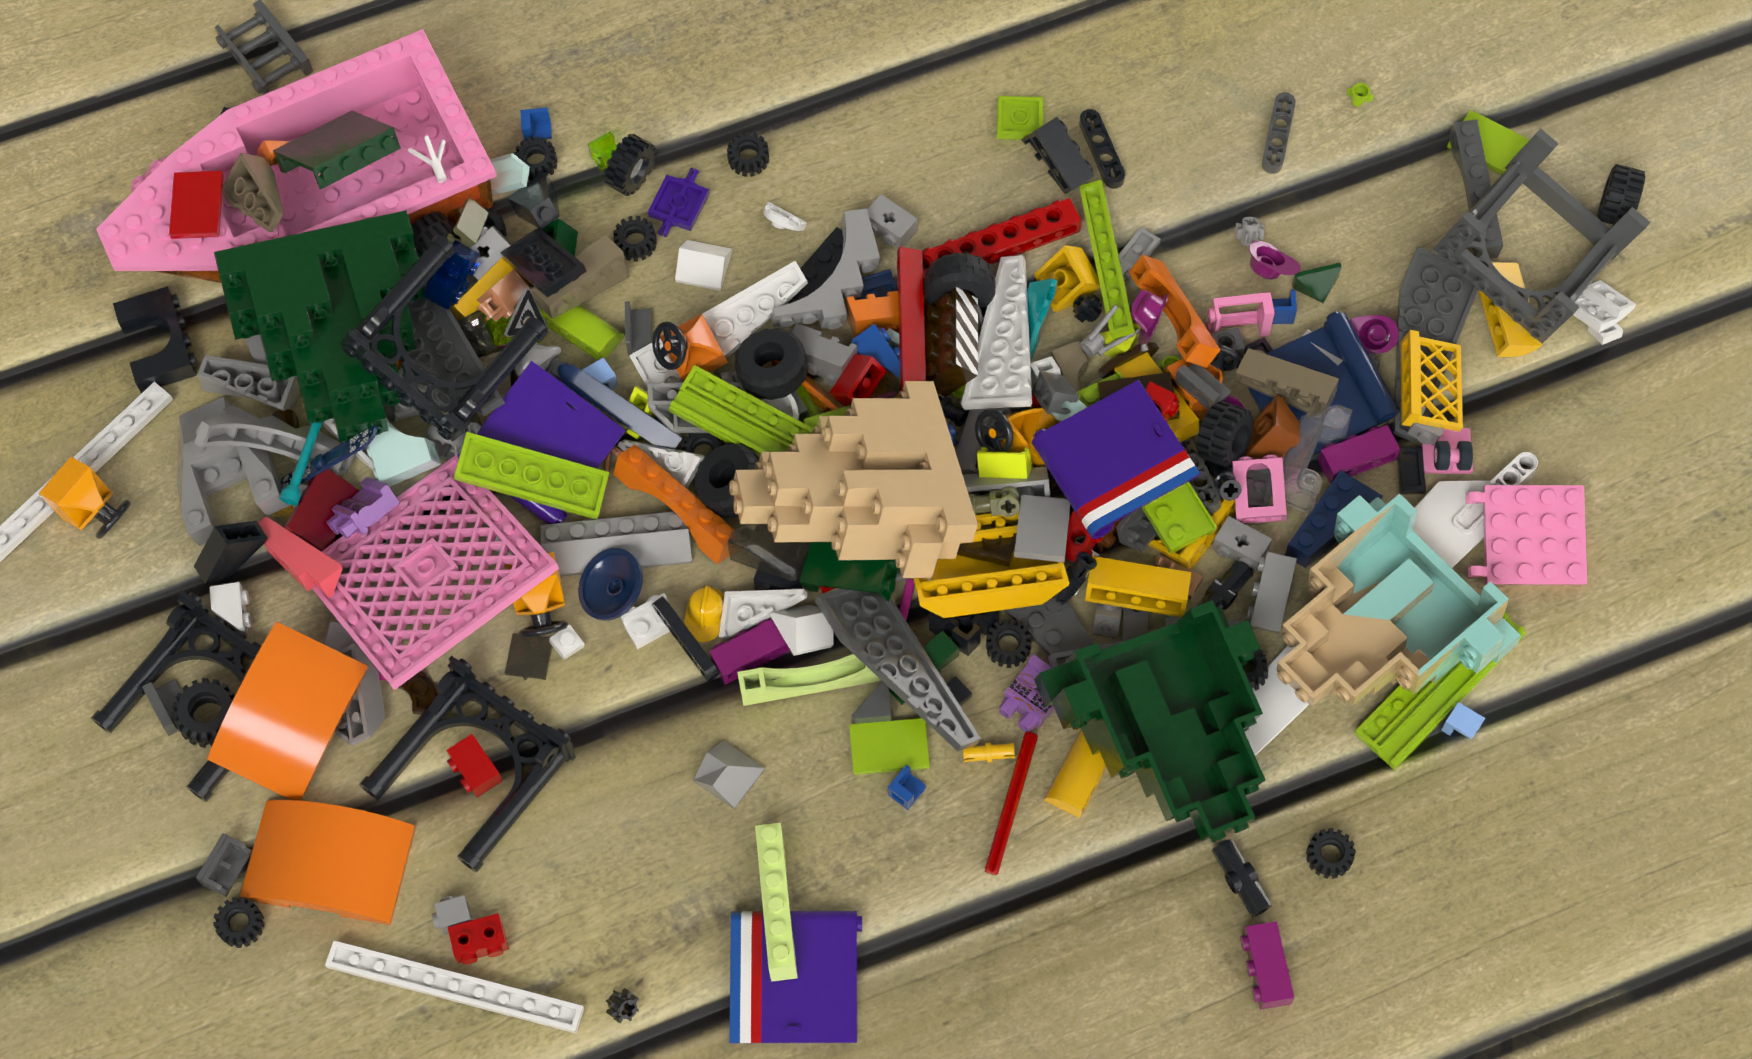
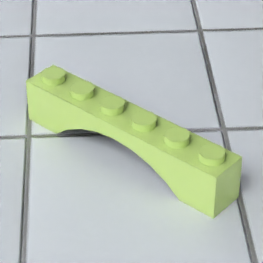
(771, 684)
(775, 902)

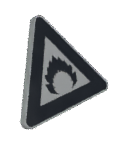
(525, 308)

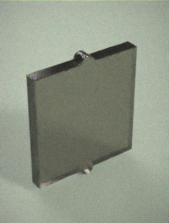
(528, 657)

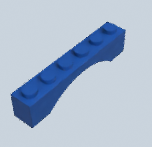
(875, 343)

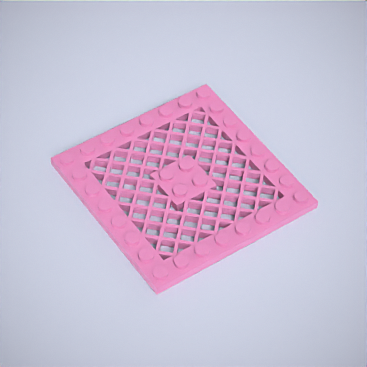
(429, 569)

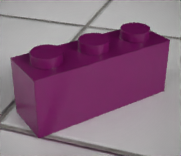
(1359, 453)
(748, 650)
(1267, 965)

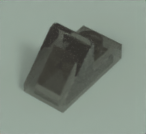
(478, 333)

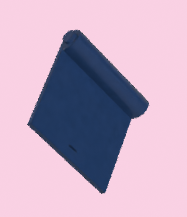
(1359, 380)

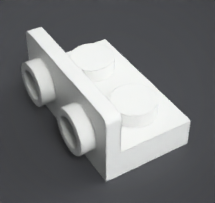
(643, 623)

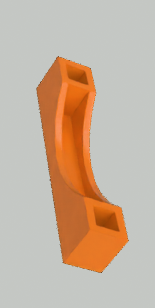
(1192, 336)
(642, 473)

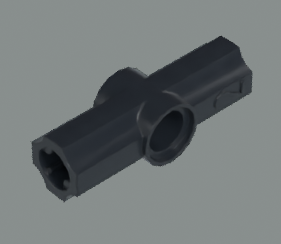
(1225, 590)
(1241, 878)

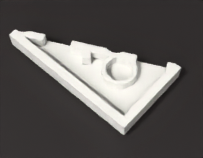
(677, 463)
(748, 608)

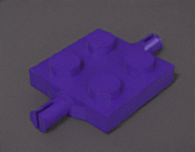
(678, 202)

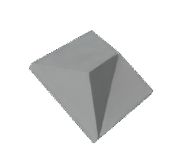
(727, 773)

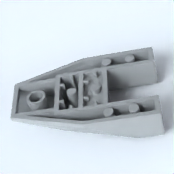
(216, 468)

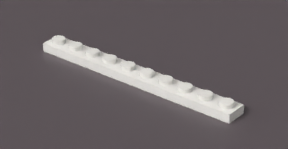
(94, 455)
(455, 986)

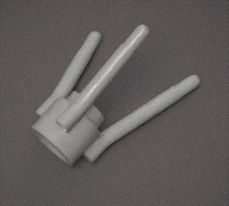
(1094, 341)

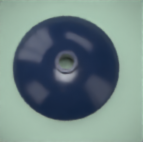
(602, 580)

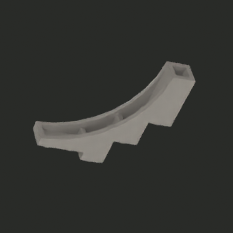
(827, 301)
(240, 428)

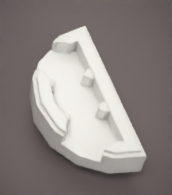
(783, 219)

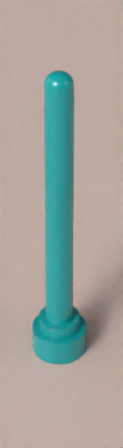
(290, 494)

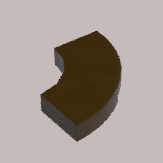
(1108, 369)
(420, 691)

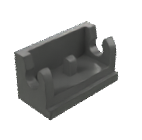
(1052, 391)
(1136, 530)
(224, 865)

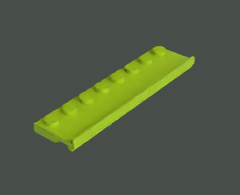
(734, 414)
(1176, 516)
(1409, 718)

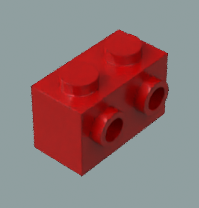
(858, 379)
(473, 765)
(478, 939)

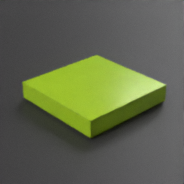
(1018, 116)

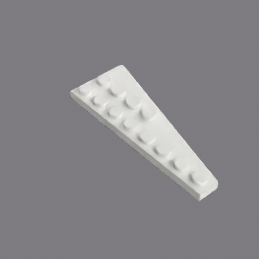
(731, 320)
(1004, 344)

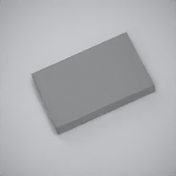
(1042, 528)

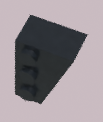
(1060, 155)

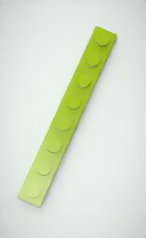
(1107, 258)

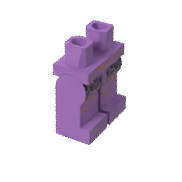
(363, 509)
(1025, 697)

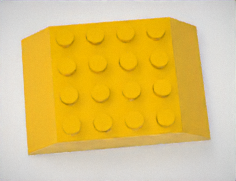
(976, 586)

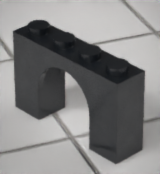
(175, 360)

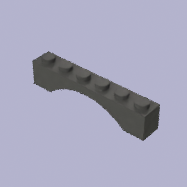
(1470, 157)

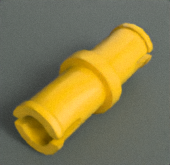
(989, 752)

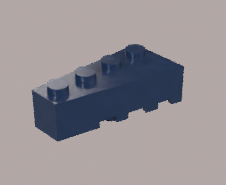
(1317, 531)

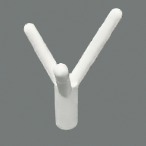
(436, 161)

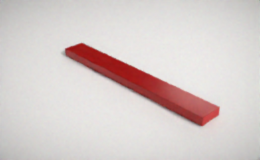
(911, 315)

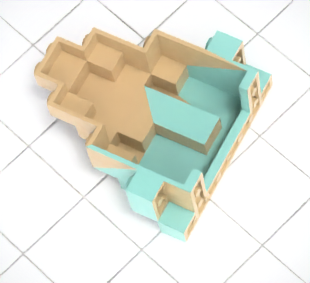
(1387, 612)

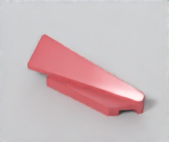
(301, 559)

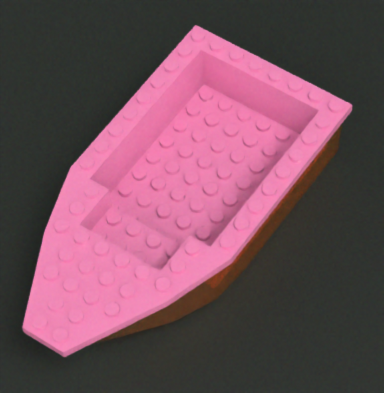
(391, 84)

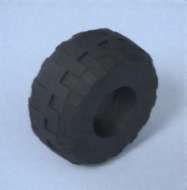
(961, 271)
(777, 380)
(715, 473)

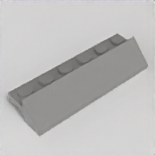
(651, 538)

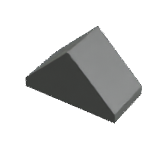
(875, 707)

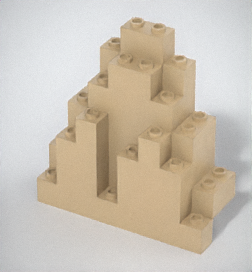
(868, 483)

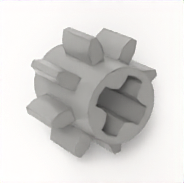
(1249, 230)

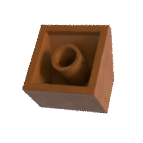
(1274, 431)

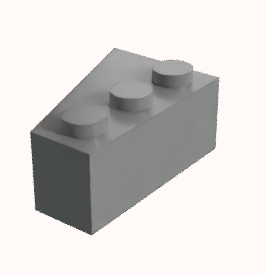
(824, 356)
(1271, 592)

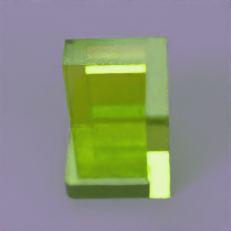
(601, 150)

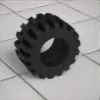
(1621, 193)
(428, 227)
(1224, 434)
(193, 698)

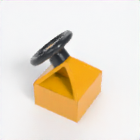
(1014, 431)
(80, 495)
(538, 604)

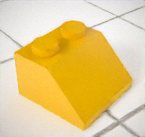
(1073, 276)

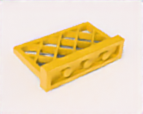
(1411, 376)
(1193, 553)

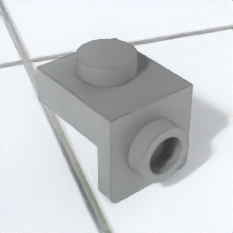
(1425, 433)
(1107, 620)

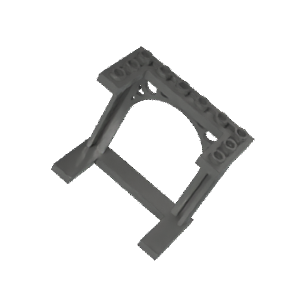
(1508, 296)

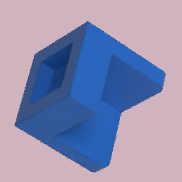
(536, 123)
(1285, 309)
(906, 788)

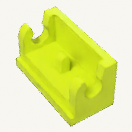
(1004, 464)

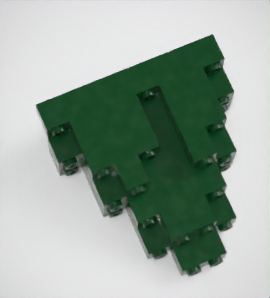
(304, 300)
(1171, 713)

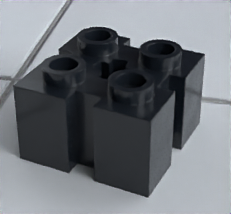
(964, 629)

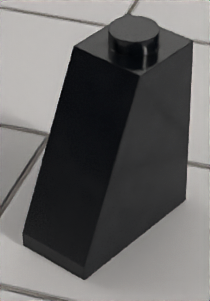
(536, 202)
(228, 550)

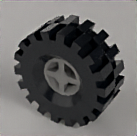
(629, 164)

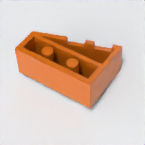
(873, 310)

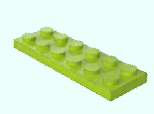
(531, 475)

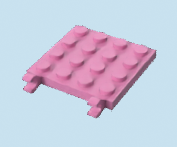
(1532, 535)

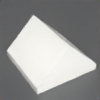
(702, 264)
(804, 629)

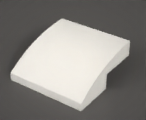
(1602, 306)

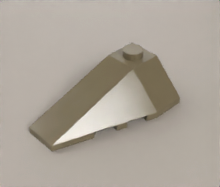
(254, 191)

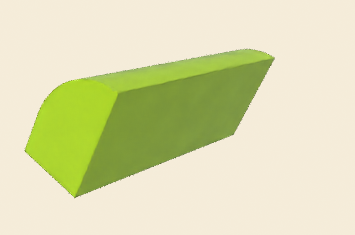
(585, 331)

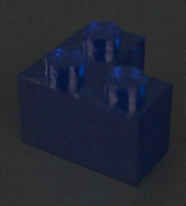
(451, 278)

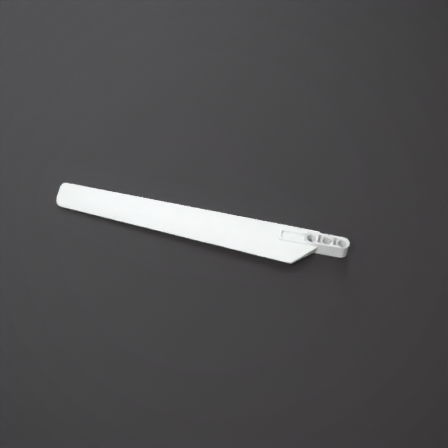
(1447, 528)

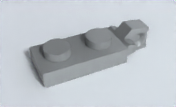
(1141, 243)

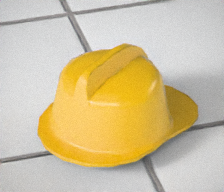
(704, 613)

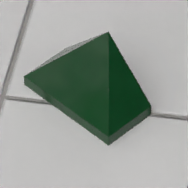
(1317, 281)

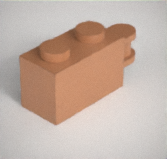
(502, 297)

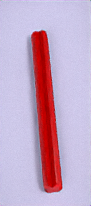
(1011, 803)

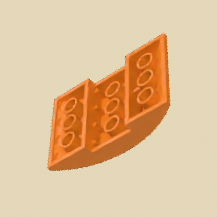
(286, 712)
(328, 860)

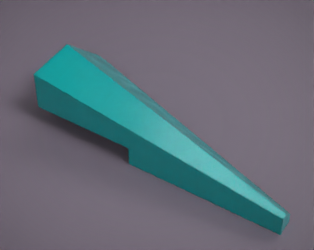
(1039, 298)

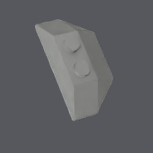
(659, 400)
(367, 706)

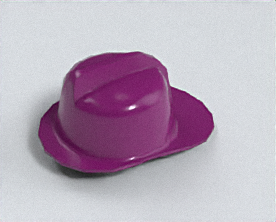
(1270, 262)
(1146, 313)
(1376, 332)

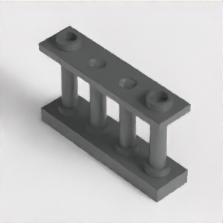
(274, 31)

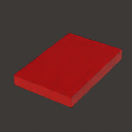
(196, 204)

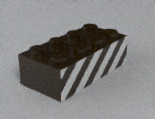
(951, 341)

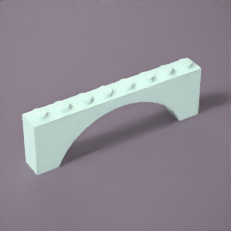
(401, 456)

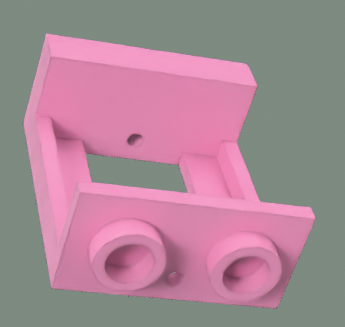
(1262, 317)
(1261, 514)

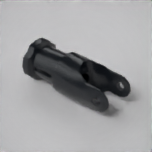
(1076, 575)

